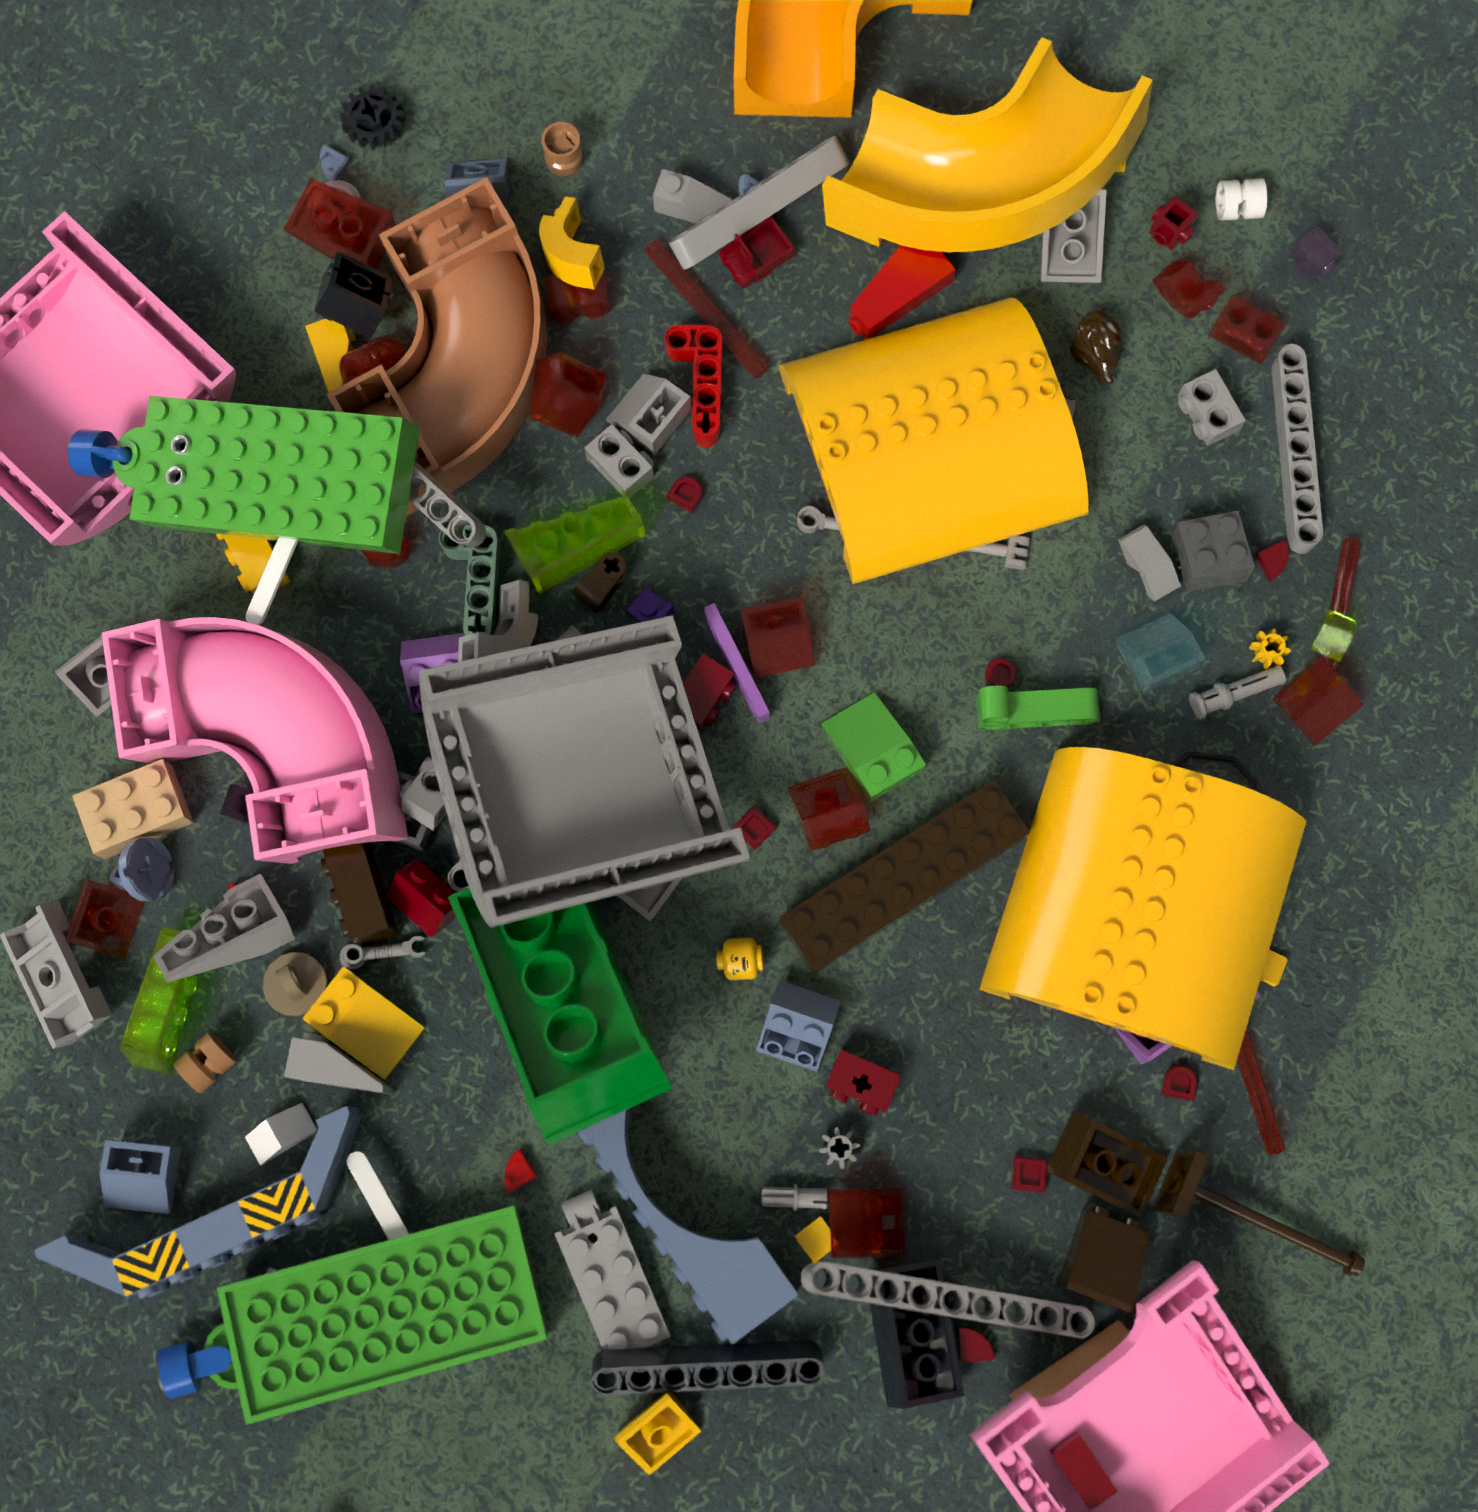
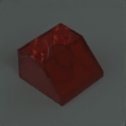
(829, 809)

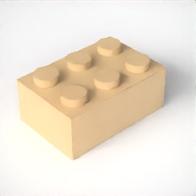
(132, 807)

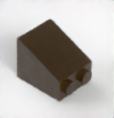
(1105, 1258)

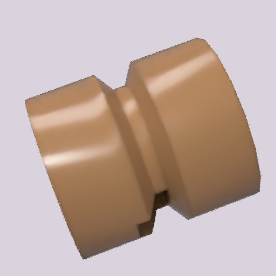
(562, 149)
(202, 1064)

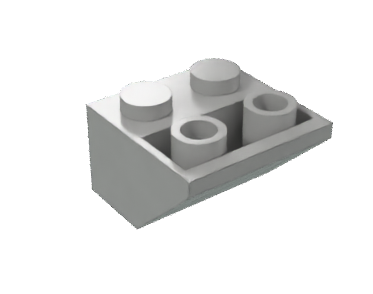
(651, 412)

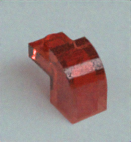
(1185, 290)

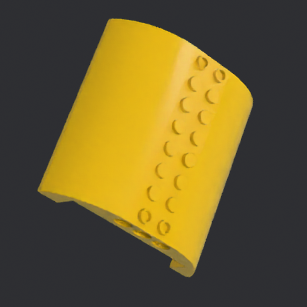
(940, 437)
(1146, 900)

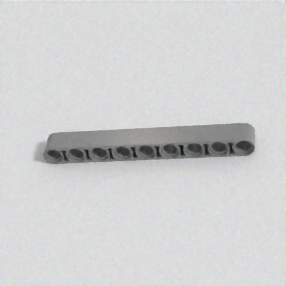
(964, 1300)

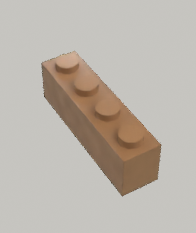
(1074, 1364)

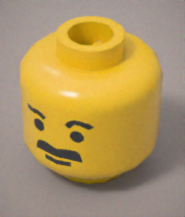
(740, 958)

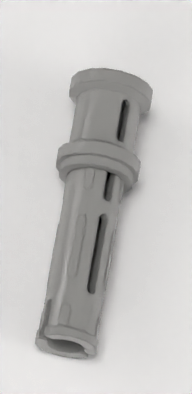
(1224, 695)

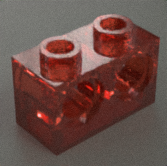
(1243, 336)

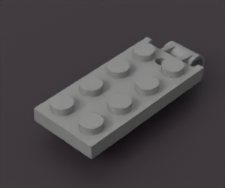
(609, 1276)

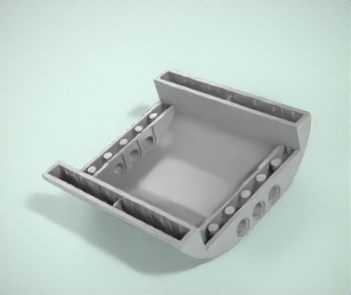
(574, 771)

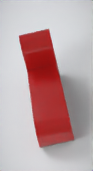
(703, 385)

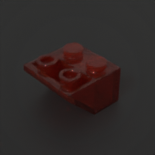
(566, 393)
(778, 637)
(867, 1223)

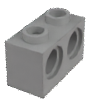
(1218, 406)
(614, 465)

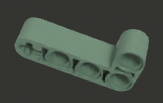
(475, 586)

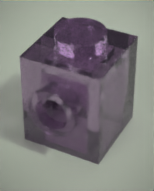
(1315, 254)

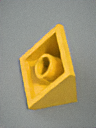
(657, 1433)

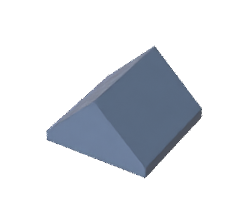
(465, 173)

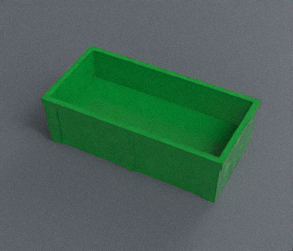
(564, 1015)

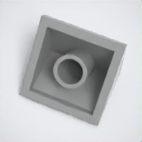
(88, 677)

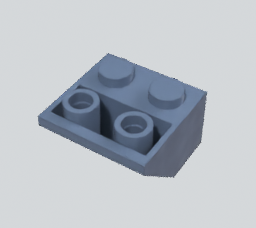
(798, 1025)
(139, 1176)

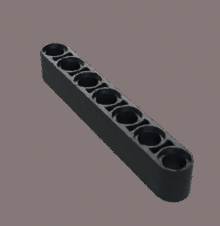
(692, 1360)

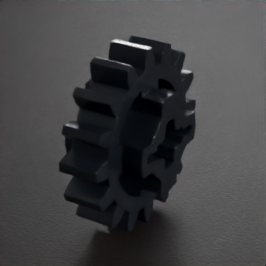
(359, 124)

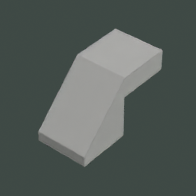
(1151, 561)

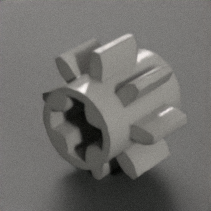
(844, 1140)

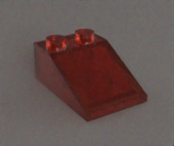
(339, 222)

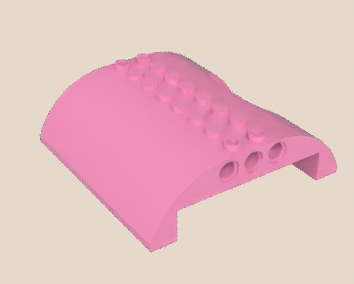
(1168, 1416)

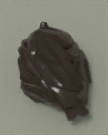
(1098, 344)

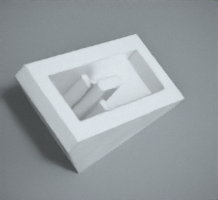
(280, 1133)

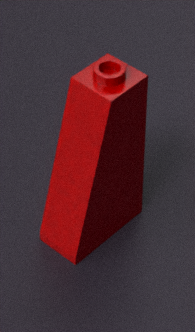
(898, 288)

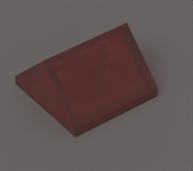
(1318, 701)
(104, 919)

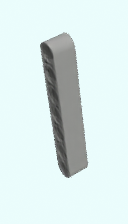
(759, 202)
(1302, 436)

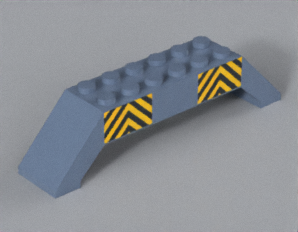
(226, 1231)

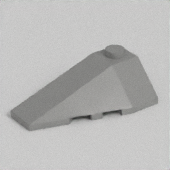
(236, 930)

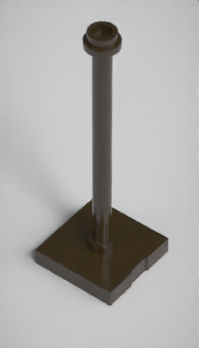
(1183, 1184)

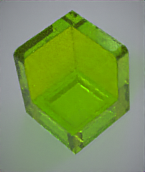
(1334, 635)

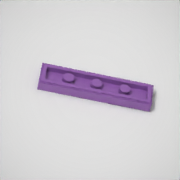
(736, 663)

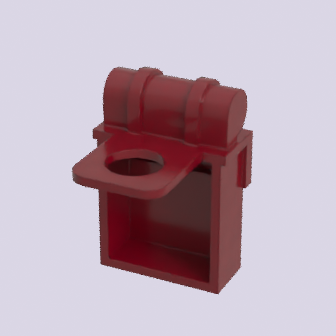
(756, 253)

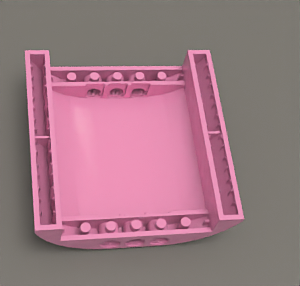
(86, 353)

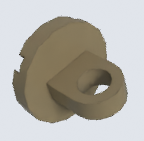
(294, 983)

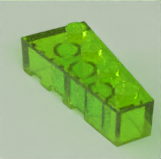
(574, 541)
(158, 1016)

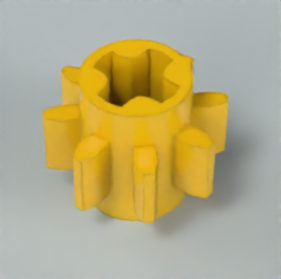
(1266, 641)

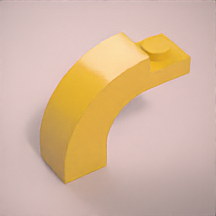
(567, 259)

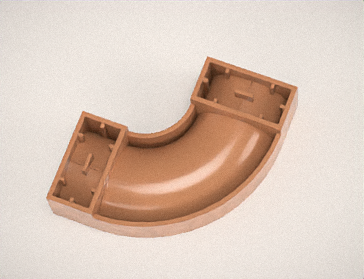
(474, 337)

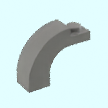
(514, 629)

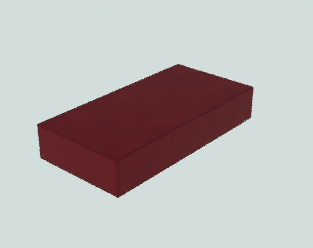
(1083, 1471)

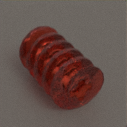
(382, 351)

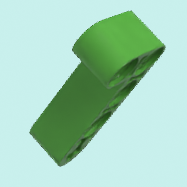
(1038, 708)

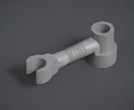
(371, 953)

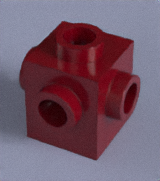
(1173, 223)

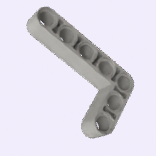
(457, 516)

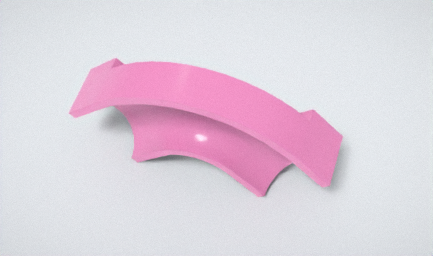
(278, 709)

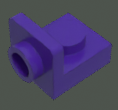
(650, 607)

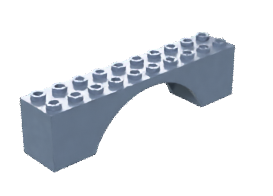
(730, 1277)

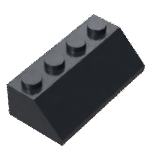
(916, 1347)

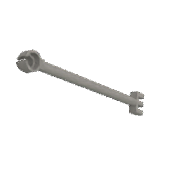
(1008, 551)

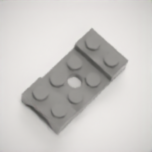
(67, 1004)

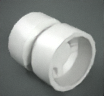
(1241, 199)

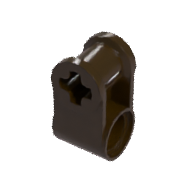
(598, 585)

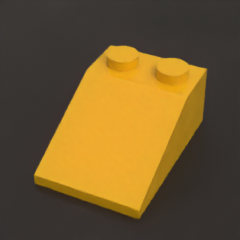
(363, 1023)

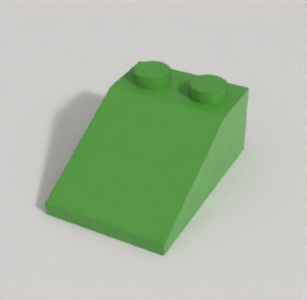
(873, 747)

